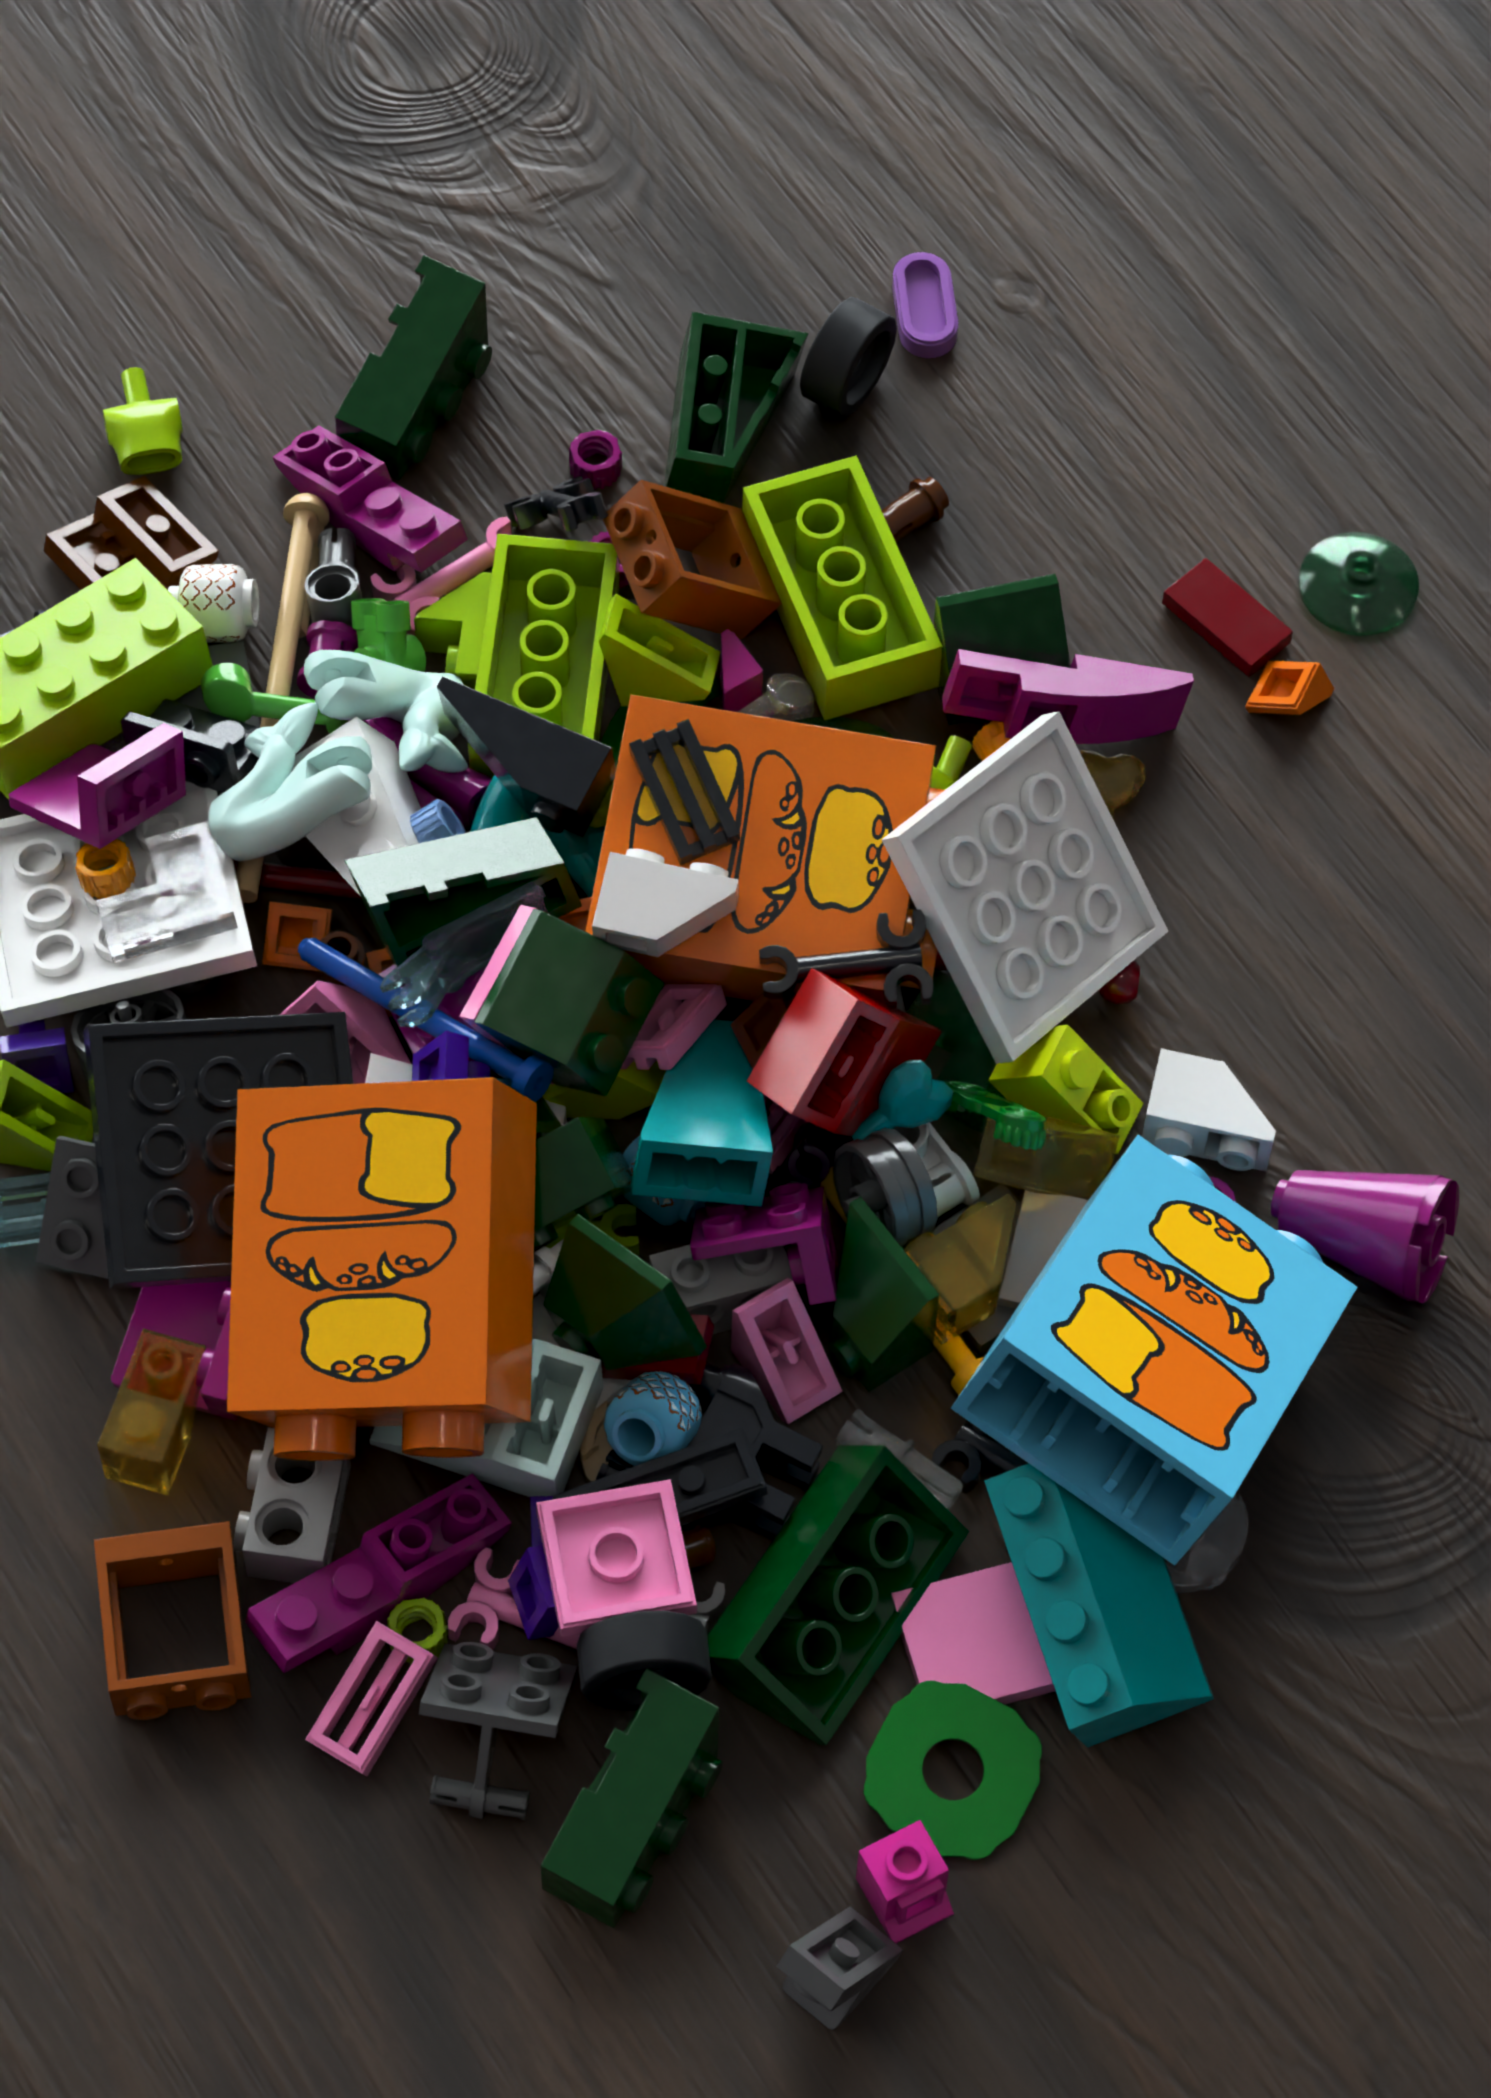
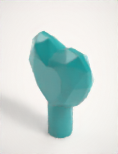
(907, 1099)

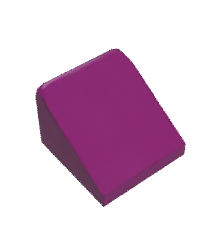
(739, 674)

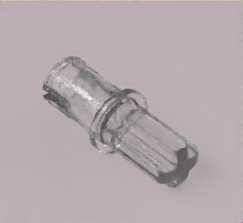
(867, 1432)

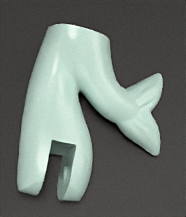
(372, 688)
(283, 804)

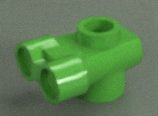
(383, 632)

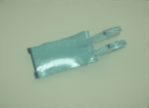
(454, 954)

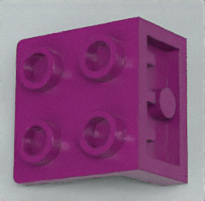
(106, 792)
(787, 1216)
(194, 1314)

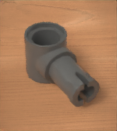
(335, 580)

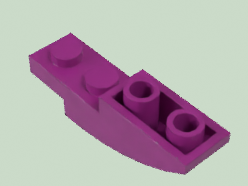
(361, 497)
(1095, 696)
(395, 1562)

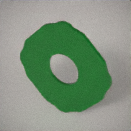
(995, 1731)

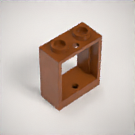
(658, 519)
(165, 1558)

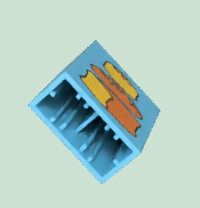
(1157, 1349)

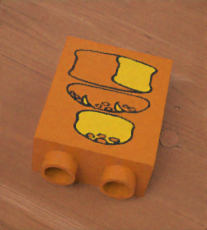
(808, 846)
(383, 1264)

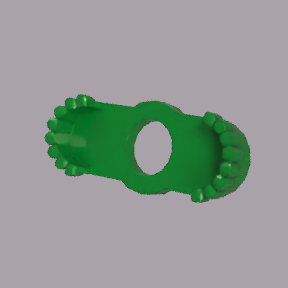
(1013, 1120)

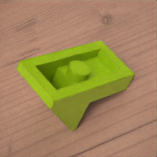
(456, 627)

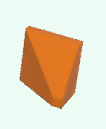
(1289, 688)
(288, 927)

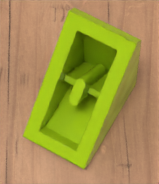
(654, 656)
(34, 1117)

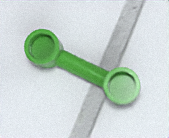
(230, 694)

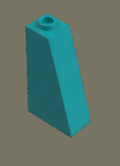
(706, 1128)

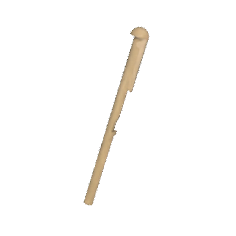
(308, 517)

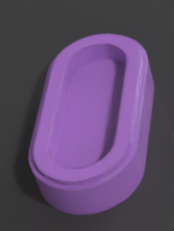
(925, 305)

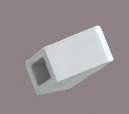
(659, 905)
(1206, 1114)

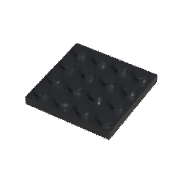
(169, 1130)

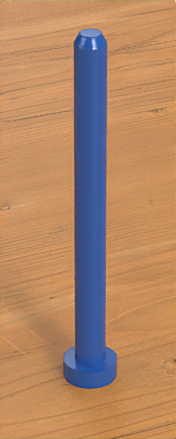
(528, 1076)

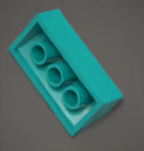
(1098, 1610)

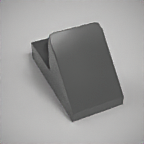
(837, 1966)

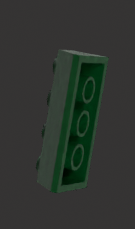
(820, 1598)

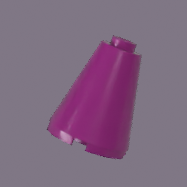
(1374, 1223)

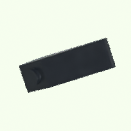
(540, 763)

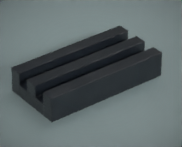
(663, 743)

